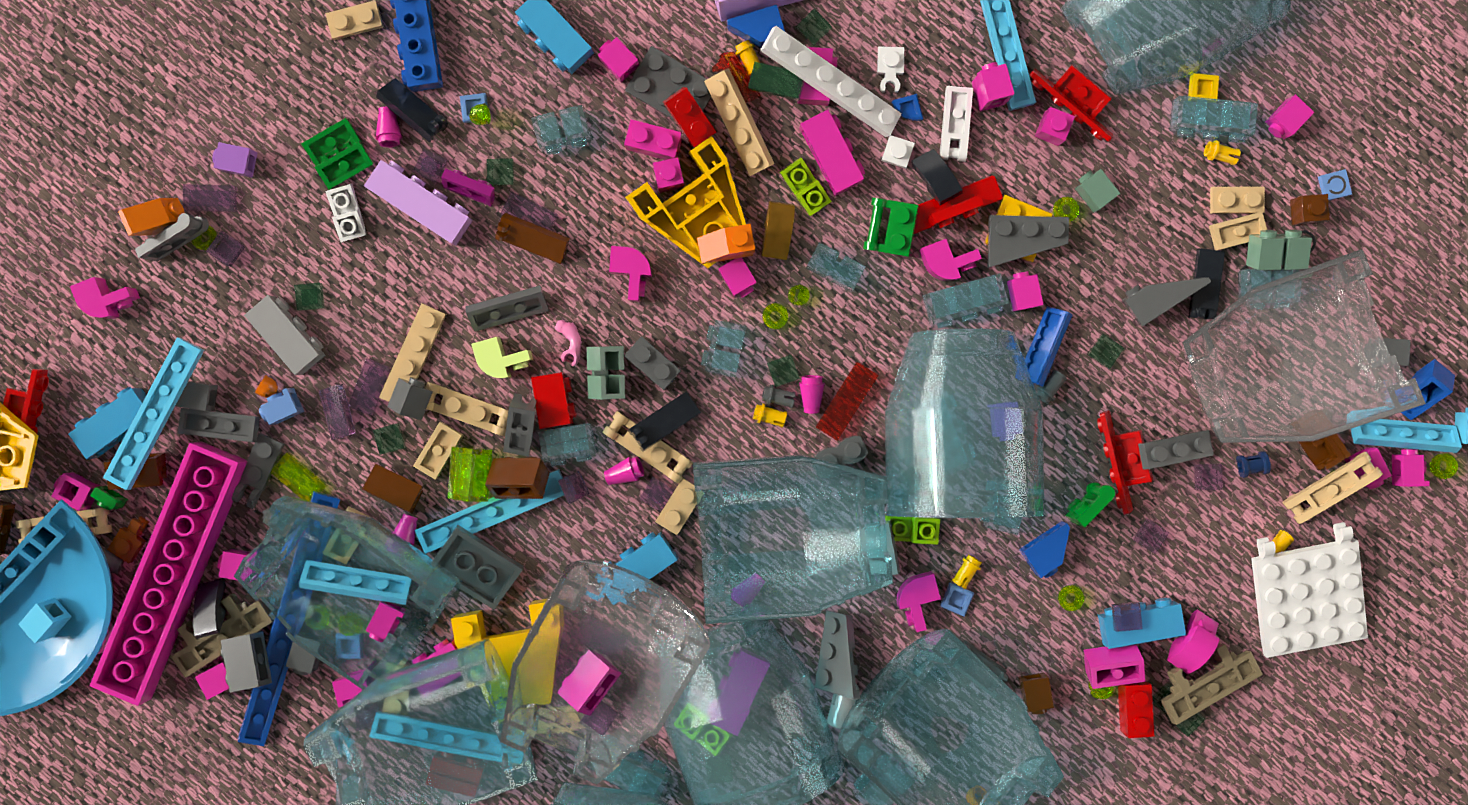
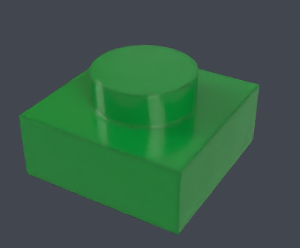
(108, 498)

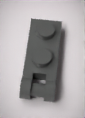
(172, 237)

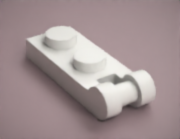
(956, 122)

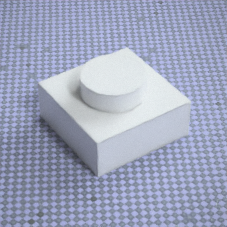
(897, 151)

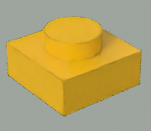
(1203, 86)

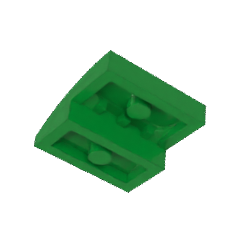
(344, 163)

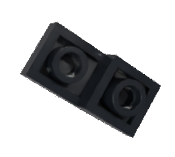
(938, 176)
(207, 612)

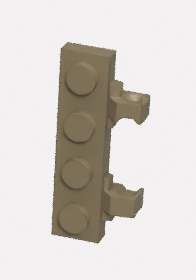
(240, 621)
(1193, 696)

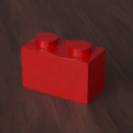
(689, 117)
(553, 400)
(1136, 710)

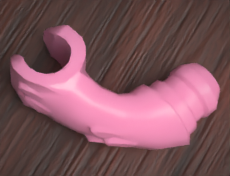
(571, 333)

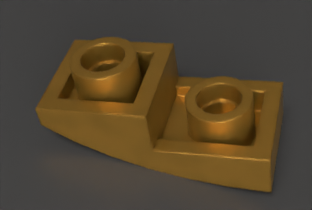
(778, 230)

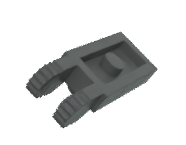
(258, 468)

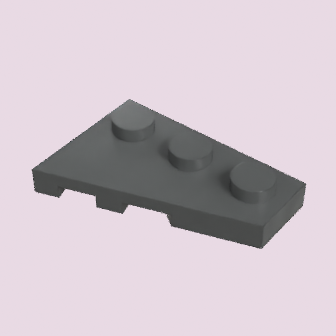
(1023, 235)
(835, 664)

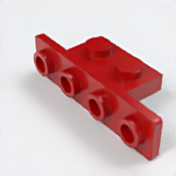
(1079, 95)
(967, 204)
(28, 403)
(1125, 460)

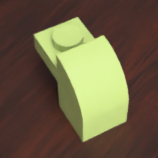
(492, 358)

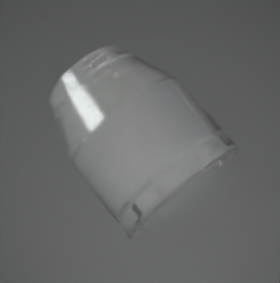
(1298, 359)
(635, 628)

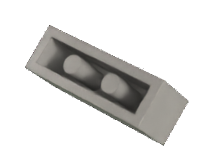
(285, 334)

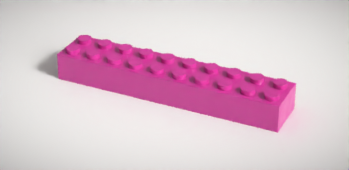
(169, 573)

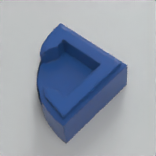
(909, 107)

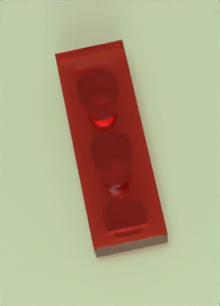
(846, 401)

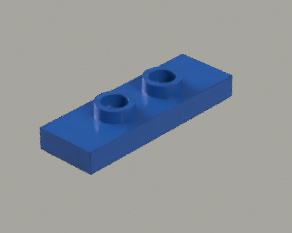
(1046, 343)

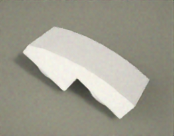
(346, 212)

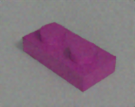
(460, 183)

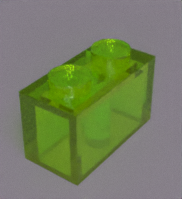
(469, 474)

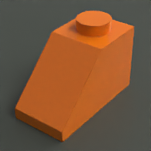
(151, 216)
(726, 244)

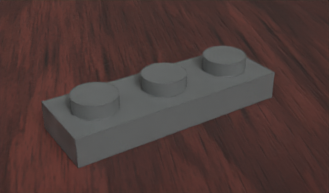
(507, 308)
(218, 425)
(1175, 449)

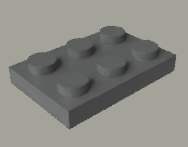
(663, 76)
(483, 569)

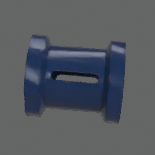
(1253, 464)

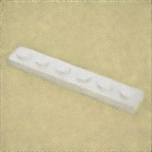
(830, 81)

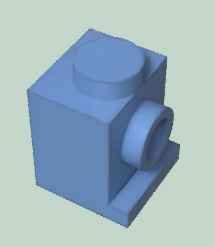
(281, 407)

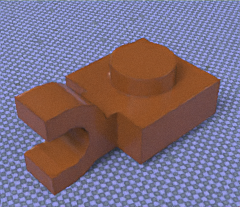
(128, 540)

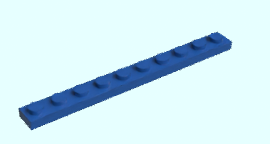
(265, 698)

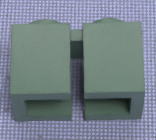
(1272, 250)
(601, 384)

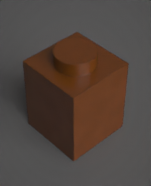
(1310, 209)
(1036, 692)

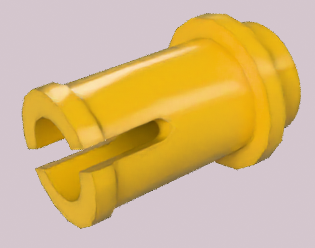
(747, 55)
(1215, 150)
(769, 415)
(1282, 541)
(967, 571)

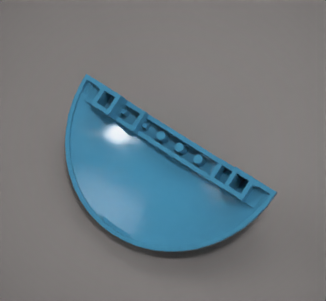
(63, 563)

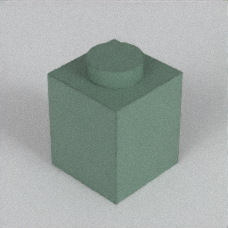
(1096, 189)

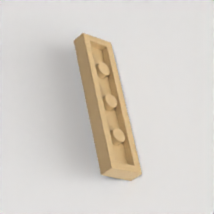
(739, 122)
(415, 348)

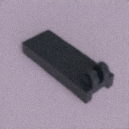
(411, 109)
(1205, 301)
(664, 421)

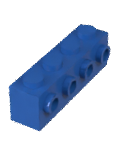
(417, 45)

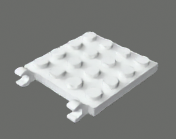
(1309, 594)

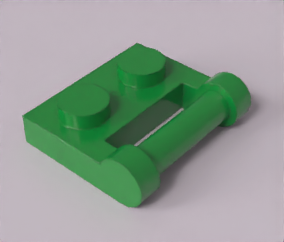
(899, 229)
(1085, 510)

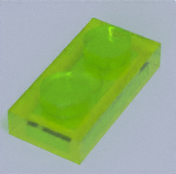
(297, 477)

